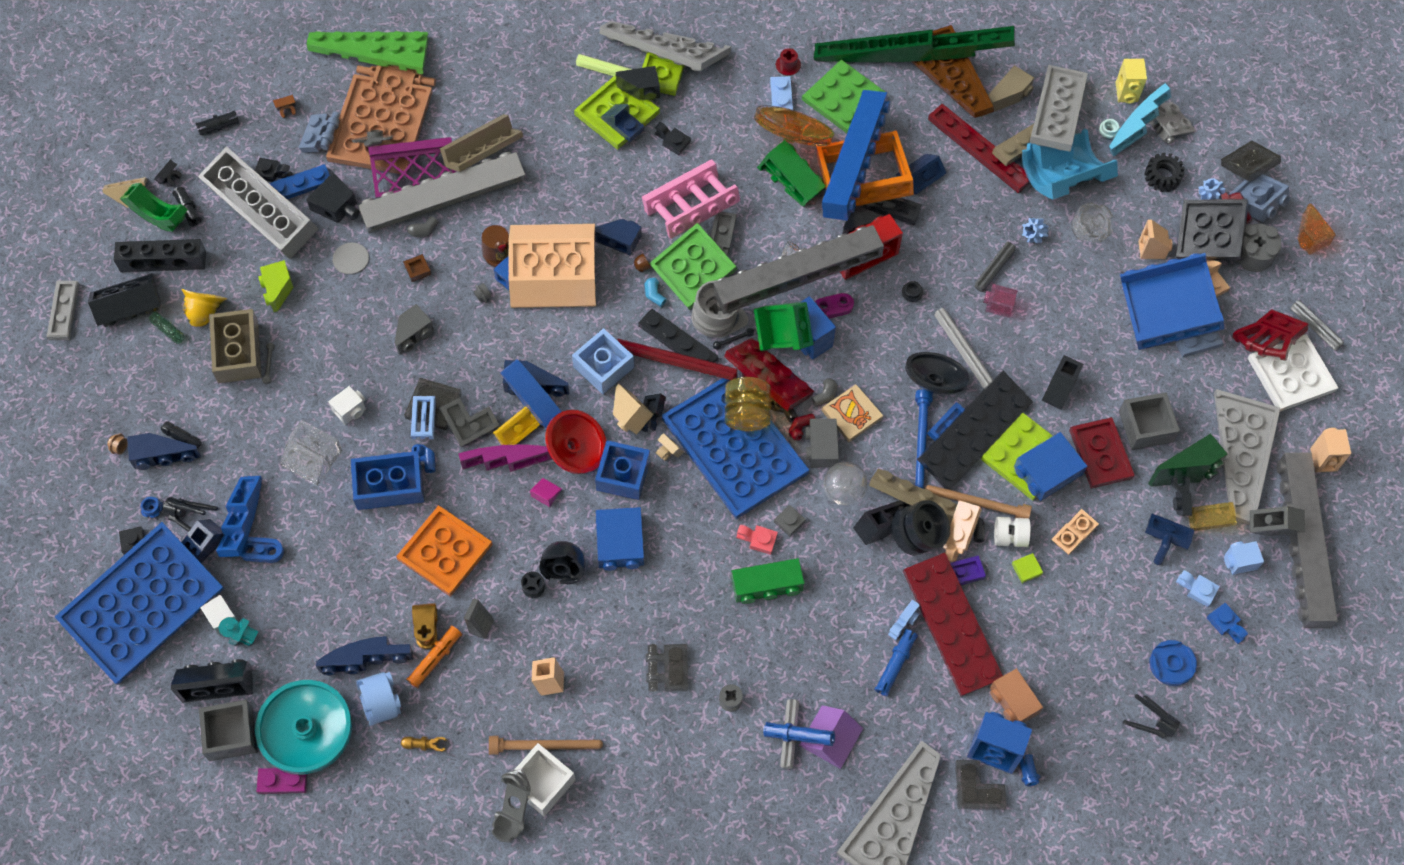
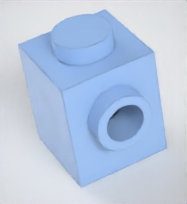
(1243, 557)

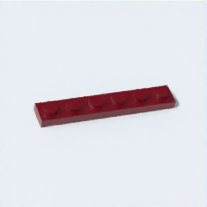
(978, 147)

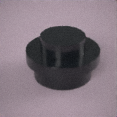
(912, 291)

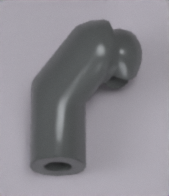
(422, 230)

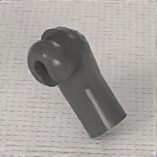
(827, 394)

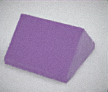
(846, 735)

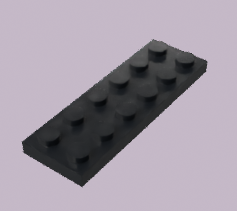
(974, 430)

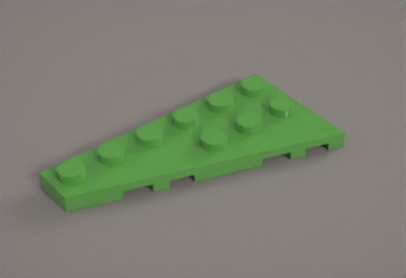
(376, 47)

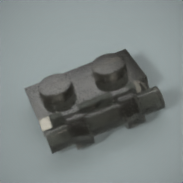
(675, 667)

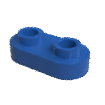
(261, 551)

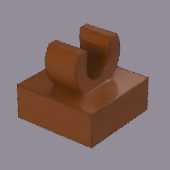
(284, 103)

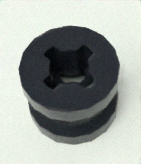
(535, 580)

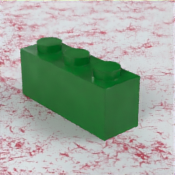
(767, 581)

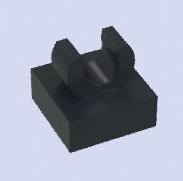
(166, 172)

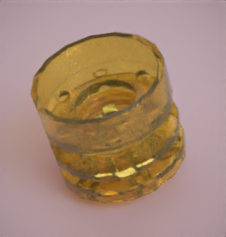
(747, 404)

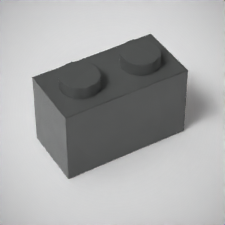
(823, 443)
(1277, 521)

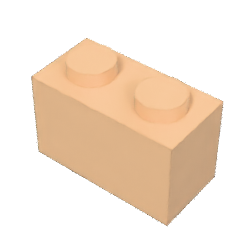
(1330, 450)

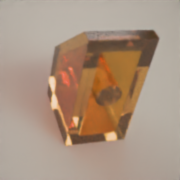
(1314, 231)

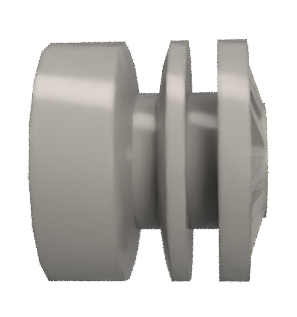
(707, 314)

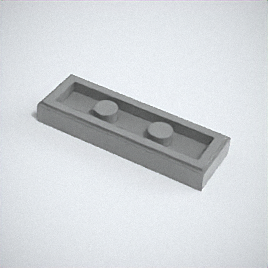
(63, 310)

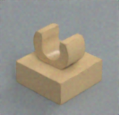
(669, 447)

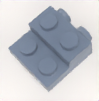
(1264, 196)

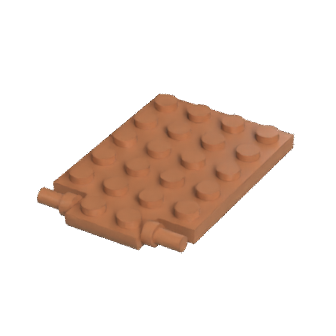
(384, 101)

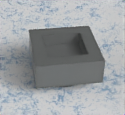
(789, 520)

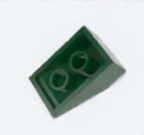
(1195, 462)

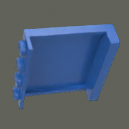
(1172, 301)

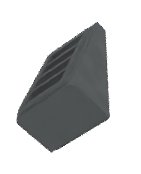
(478, 619)

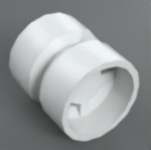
(1020, 532)

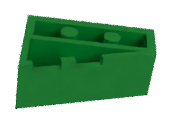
(792, 172)

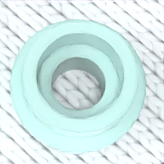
(1109, 124)

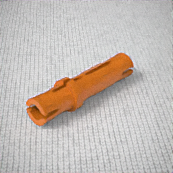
(439, 650)

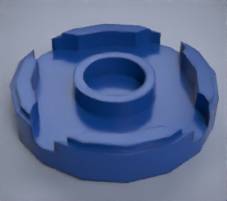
(1173, 663)

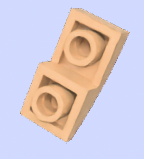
(1075, 532)

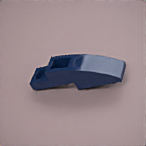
(353, 656)

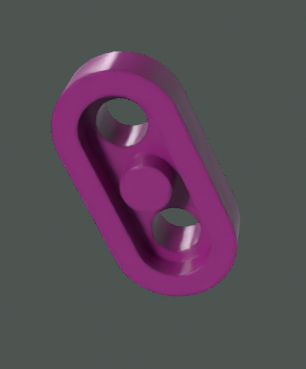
(834, 306)

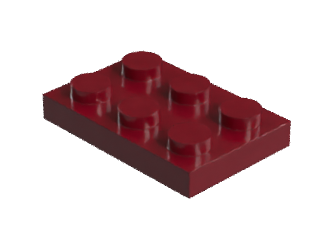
(1102, 452)

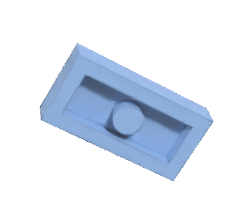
(781, 92)

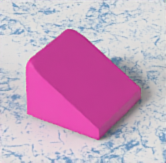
(545, 492)

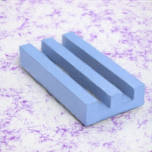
(422, 434)

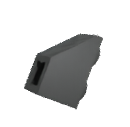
(412, 328)

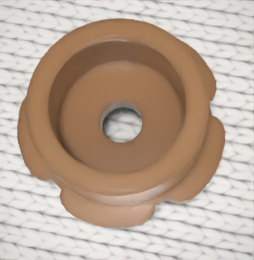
(117, 443)

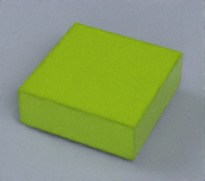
(1027, 568)

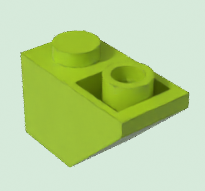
(277, 282)

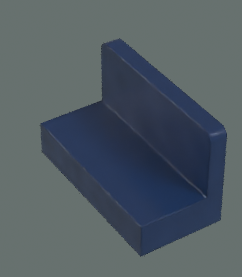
(925, 171)

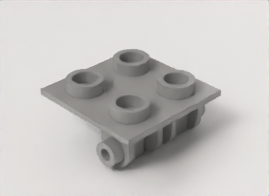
(1171, 122)

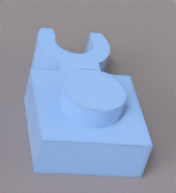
(907, 617)

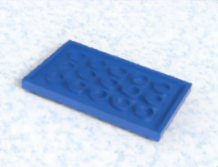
(738, 464)
(139, 603)

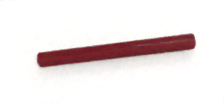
(680, 360)

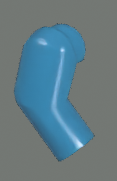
(651, 292)

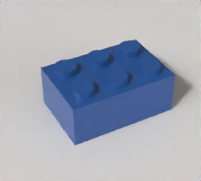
(387, 480)
(999, 742)

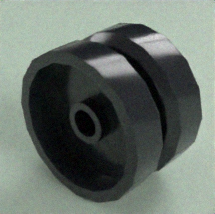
(920, 527)

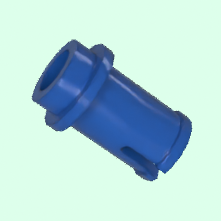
(1029, 772)

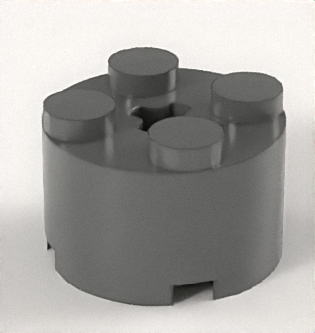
(1260, 247)

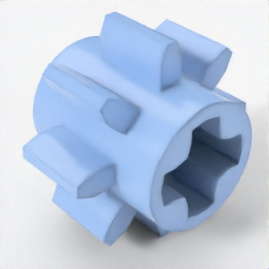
(1211, 190)
(1035, 230)

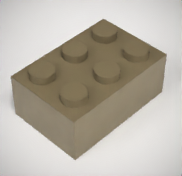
(235, 346)

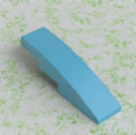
(1135, 125)

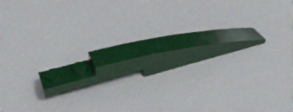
(915, 46)

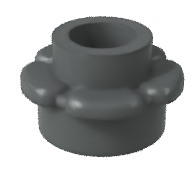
(482, 293)

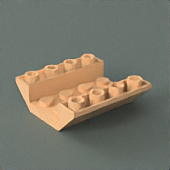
(552, 265)

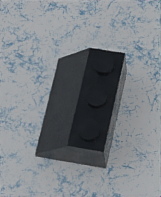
(124, 300)
(213, 681)

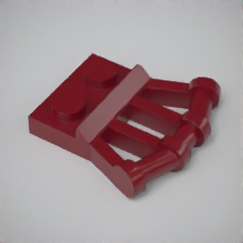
(1278, 326)

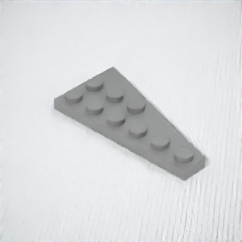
(673, 47)
(1247, 437)
(893, 820)

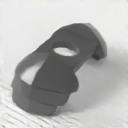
(510, 820)

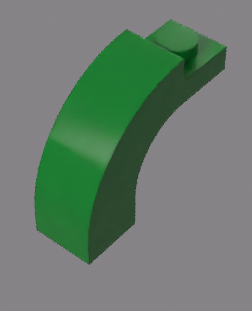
(153, 209)

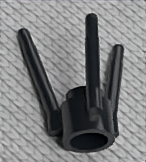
(178, 507)
(1167, 723)

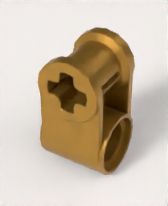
(424, 622)

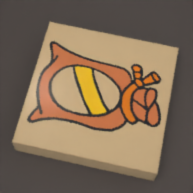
(853, 413)

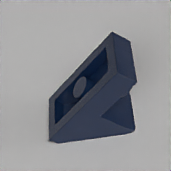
(623, 122)

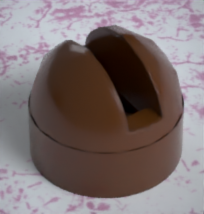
(641, 263)

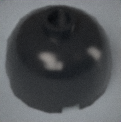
(562, 561)

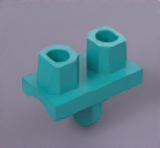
(237, 630)

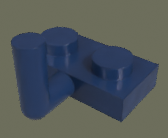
(1170, 533)

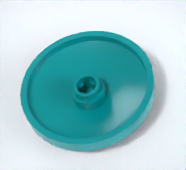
(303, 727)

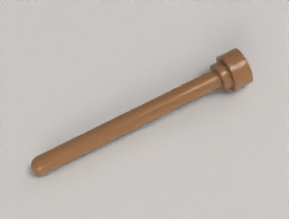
(1019, 512)
(499, 744)

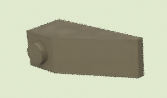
(1011, 89)

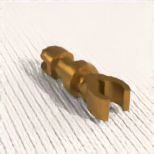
(423, 743)

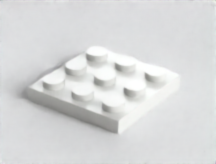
(1294, 380)

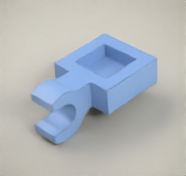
(1200, 588)

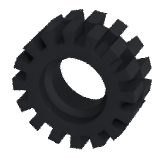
(1161, 181)

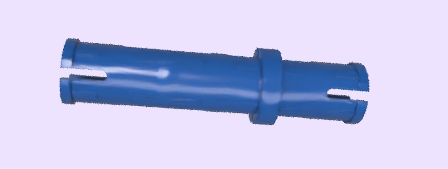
(900, 654)
(794, 733)

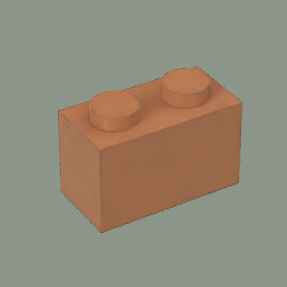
(1015, 697)

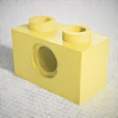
(1131, 80)

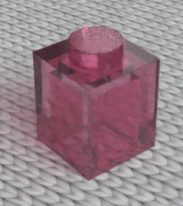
(1000, 300)

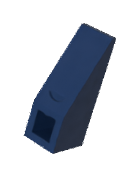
(549, 382)
(154, 450)

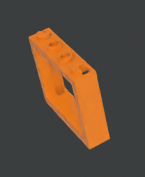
(876, 190)

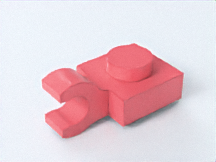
(761, 539)

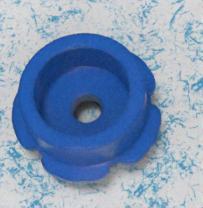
(147, 503)

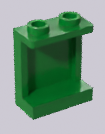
(783, 326)

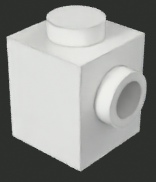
(348, 405)

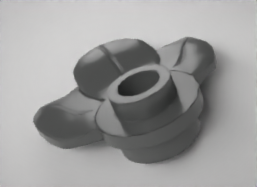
(373, 138)

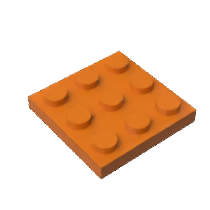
(444, 550)

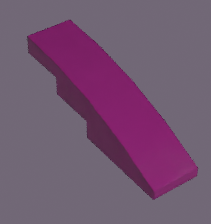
(496, 456)

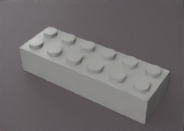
(258, 202)

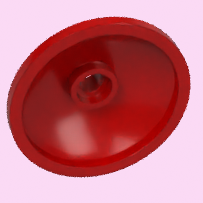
(583, 436)

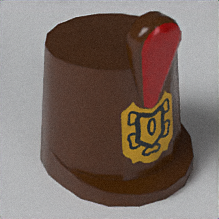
(495, 244)

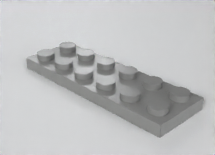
(1058, 108)

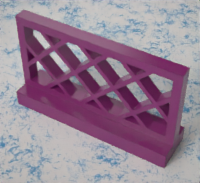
(406, 150)

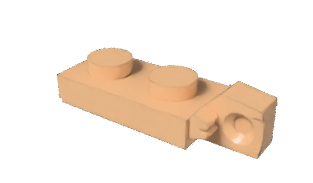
(961, 529)

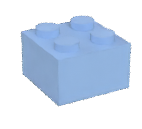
(603, 361)

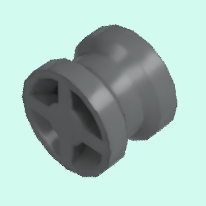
(733, 702)

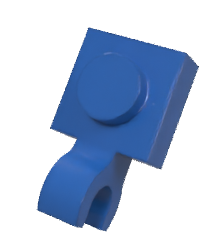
(1226, 621)

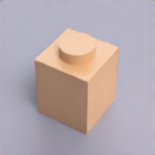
(547, 676)

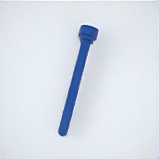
(923, 400)

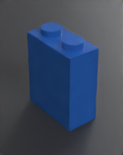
(1049, 466)
(619, 538)

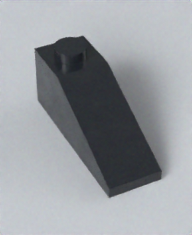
(877, 523)

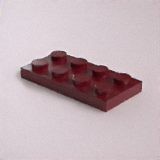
(785, 386)

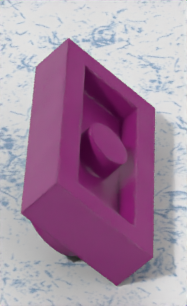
(279, 782)

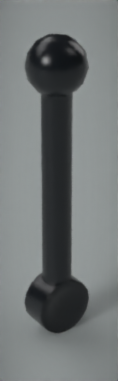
(749, 332)

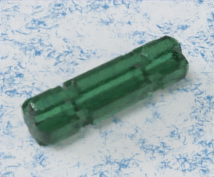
(166, 327)

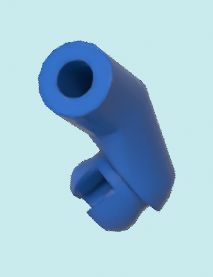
(427, 456)

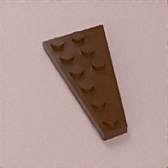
(958, 80)

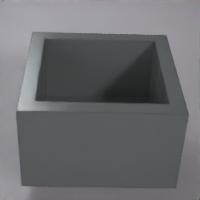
(1149, 421)
(227, 730)

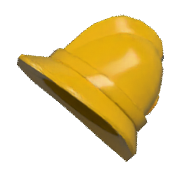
(199, 306)

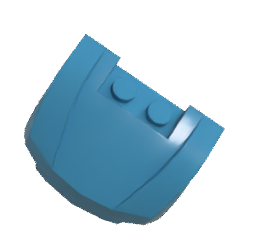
(1056, 170)

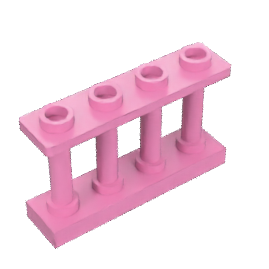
(683, 186)

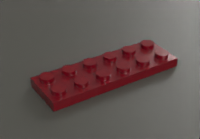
(952, 624)

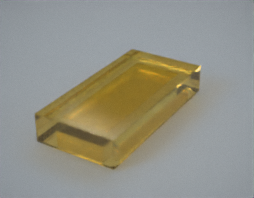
(1213, 516)

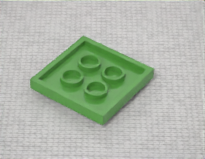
(839, 94)
(691, 263)

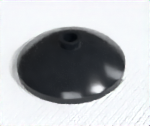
(936, 373)

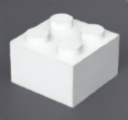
(546, 777)

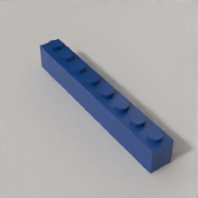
(855, 155)

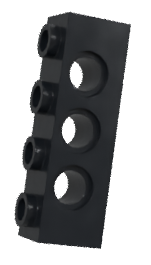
(160, 255)

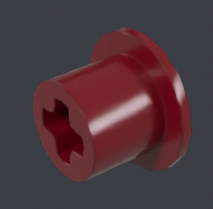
(788, 62)

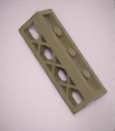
(480, 143)

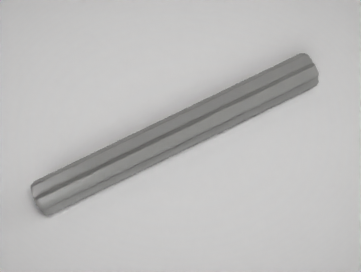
(963, 347)

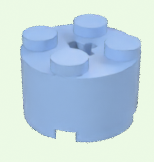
(378, 698)

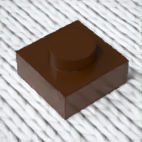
(417, 268)

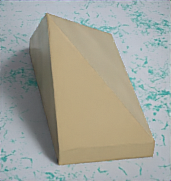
(116, 190)

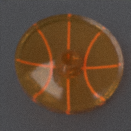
(793, 126)

